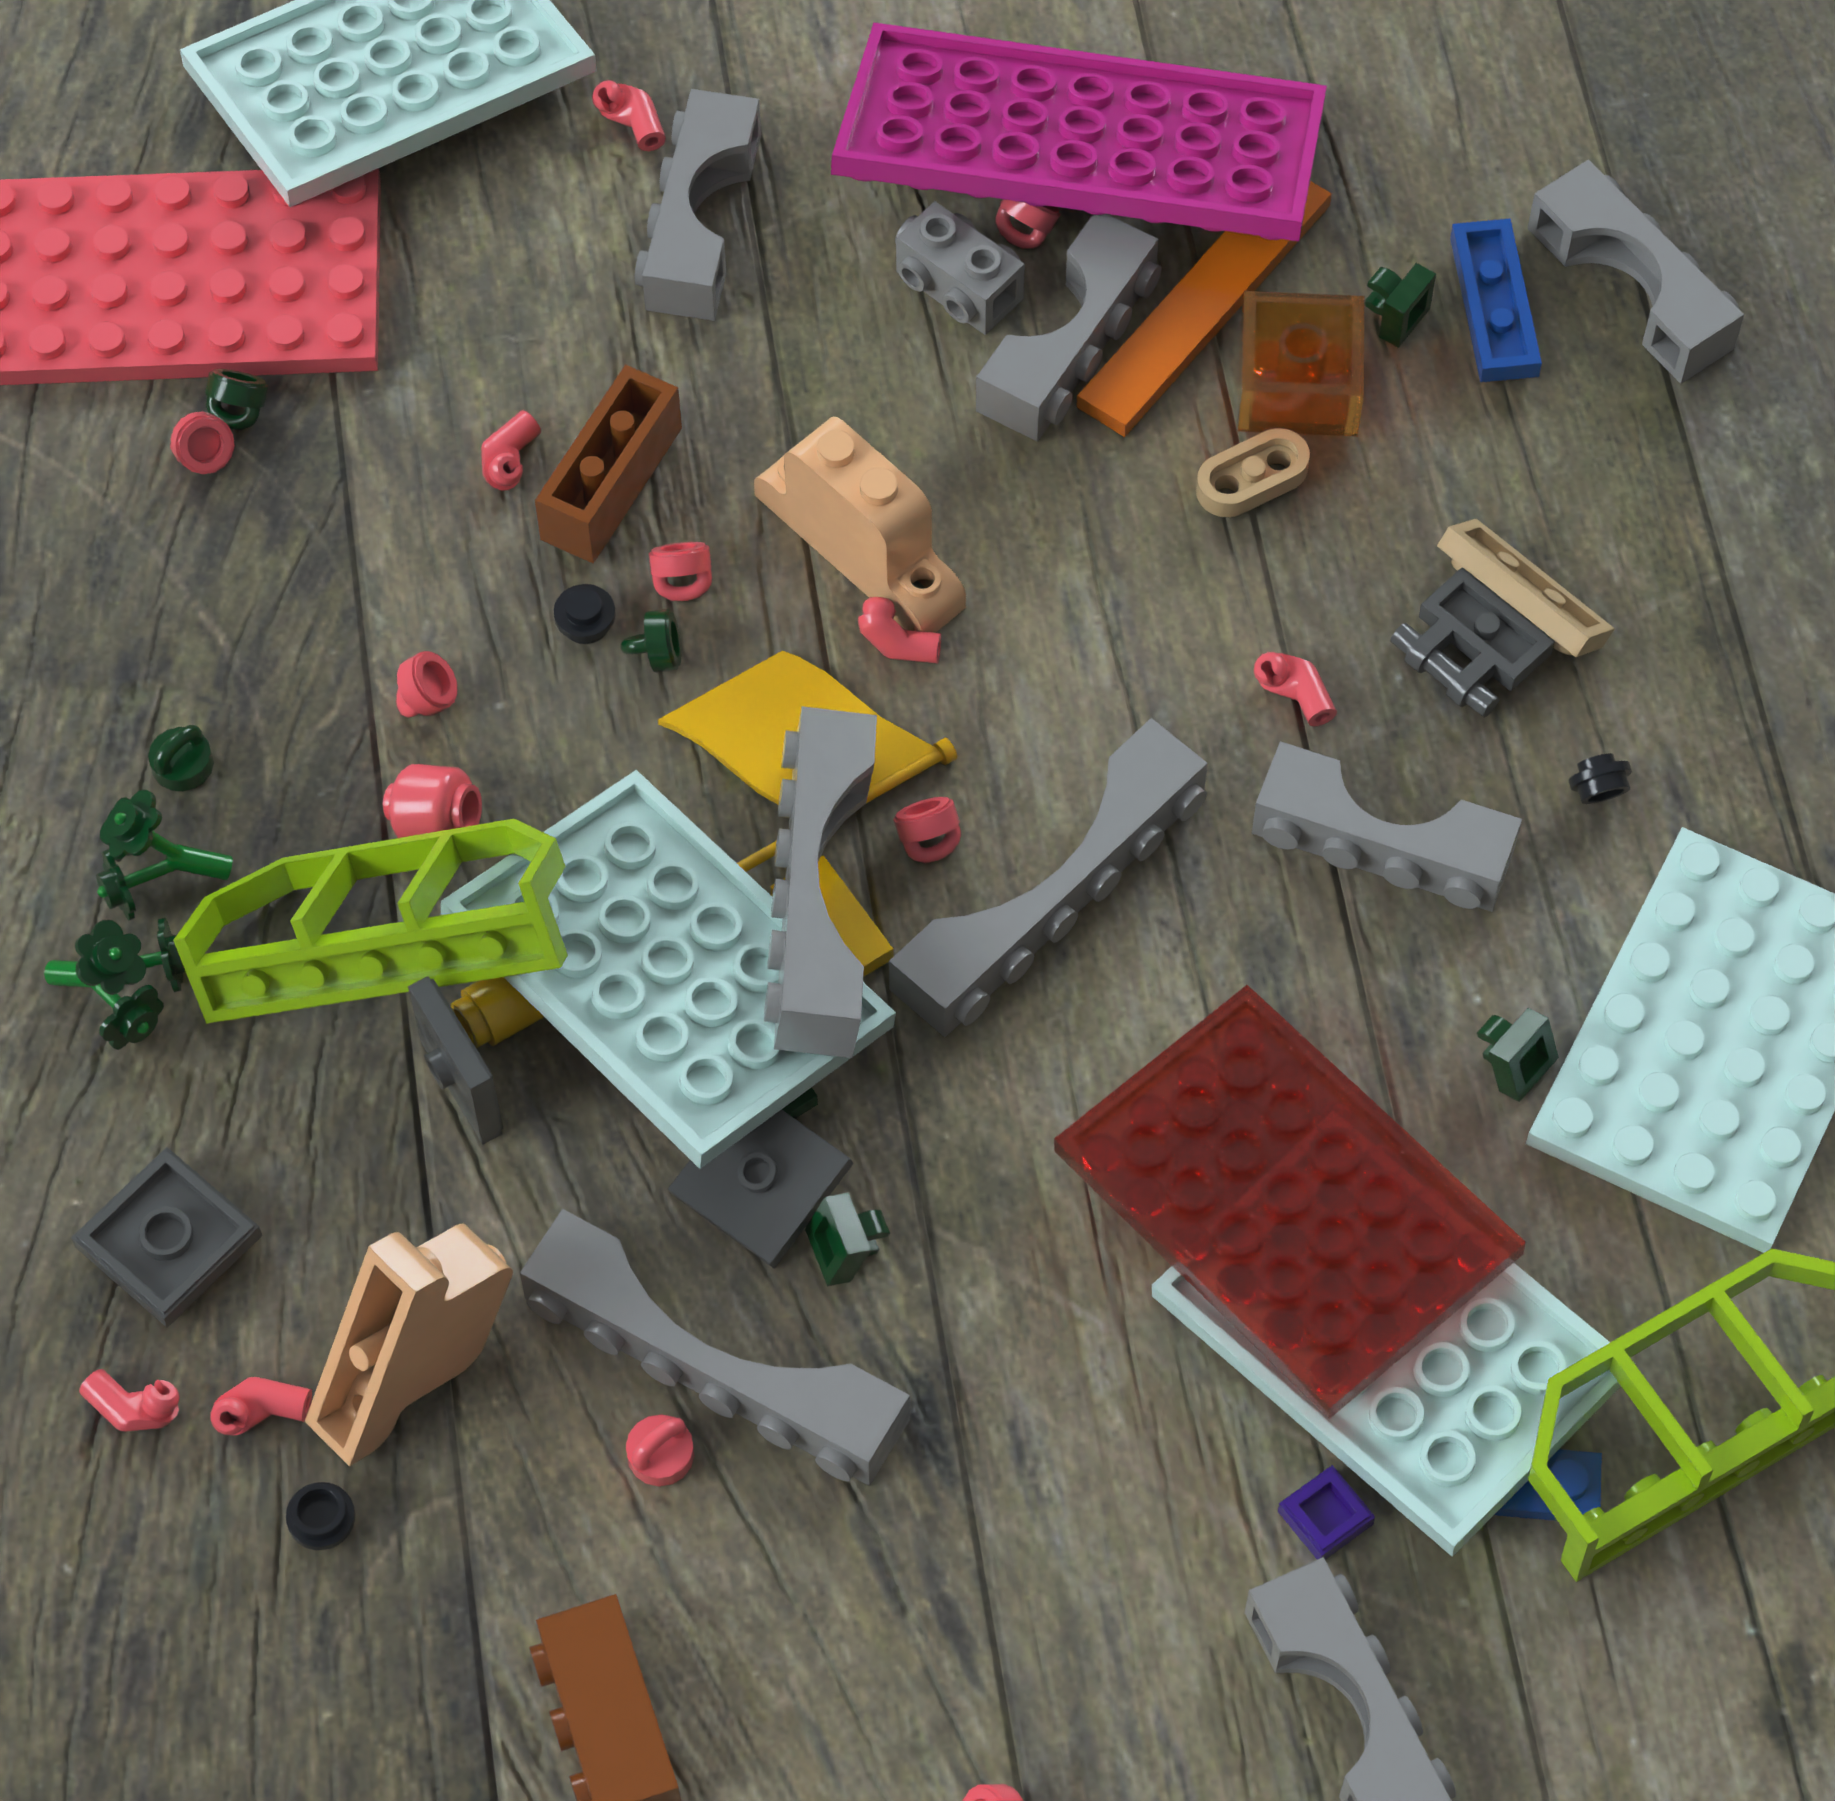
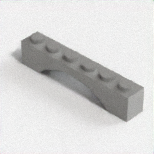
(963, 959)
(819, 977)
(827, 1411)

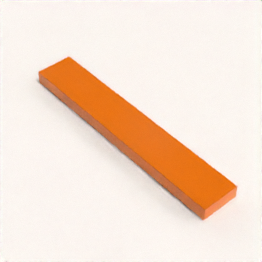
(1186, 322)

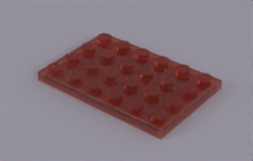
(1289, 1199)

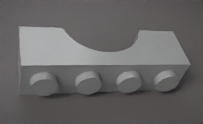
(713, 149)
(1592, 221)
(1034, 376)
(1452, 856)
(1311, 1629)

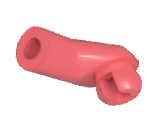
(631, 108)
(501, 451)
(893, 640)
(1298, 681)
(257, 1400)
(135, 1410)

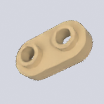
(1248, 472)

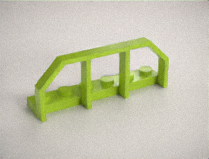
(381, 957)
(1705, 1469)

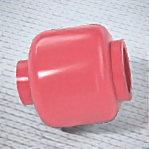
(431, 800)

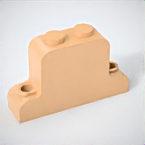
(864, 522)
(405, 1332)

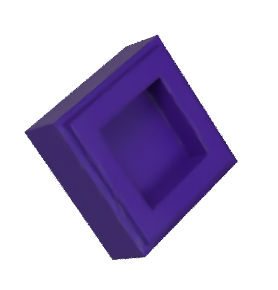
(1326, 1513)

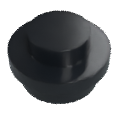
(584, 613)
(1601, 778)
(320, 1516)

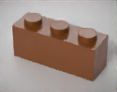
(608, 463)
(603, 1705)

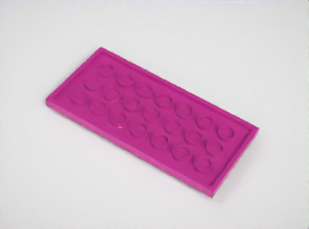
(1081, 131)

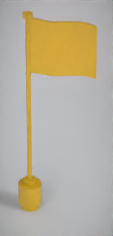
(745, 731)

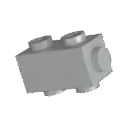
(959, 267)

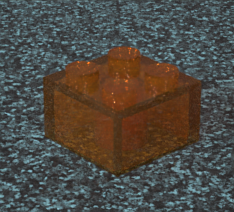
(1301, 363)

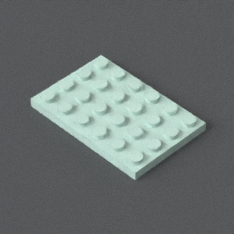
(364, 82)
(665, 969)
(1707, 1046)
(1454, 1417)

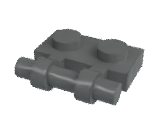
(1483, 629)

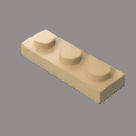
(1525, 588)

